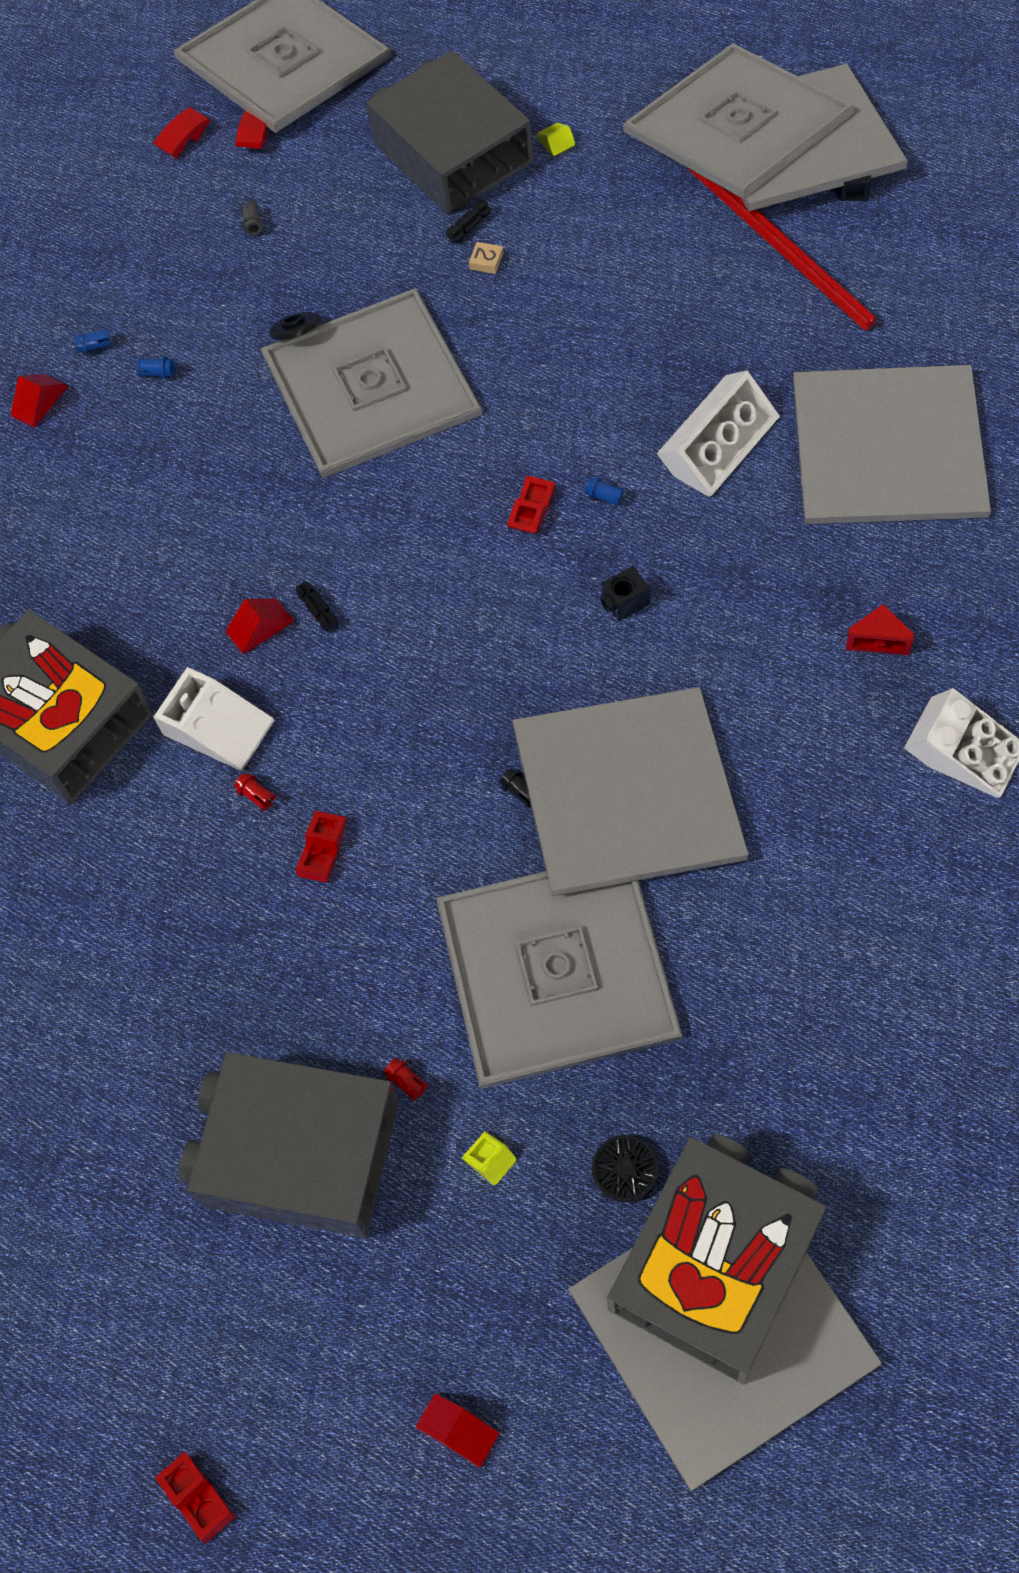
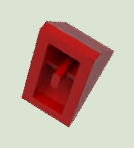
(35, 397)
(257, 622)
(880, 634)
(457, 1430)

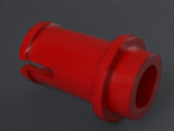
(248, 786)
(405, 1079)

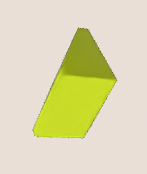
(556, 138)
(489, 1158)

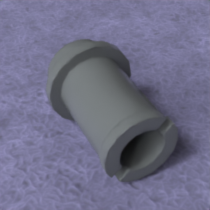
(251, 222)

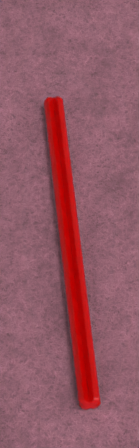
(794, 255)

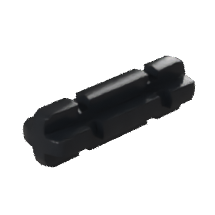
(468, 221)
(317, 606)

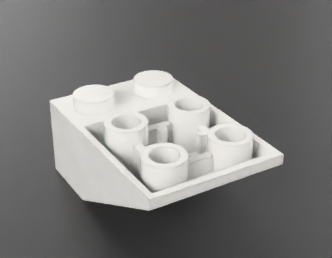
(212, 719)
(964, 743)

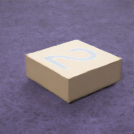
(486, 257)

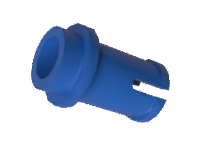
(92, 340)
(156, 367)
(603, 491)

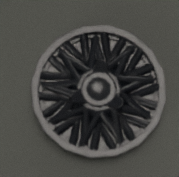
(294, 325)
(625, 1168)

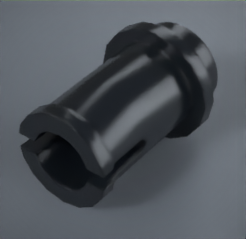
(514, 783)

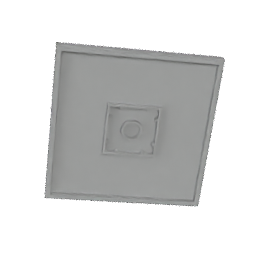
(282, 57)
(738, 120)
(850, 151)
(370, 383)
(890, 445)
(628, 791)
(555, 976)
(709, 1417)

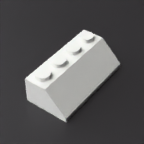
(719, 433)

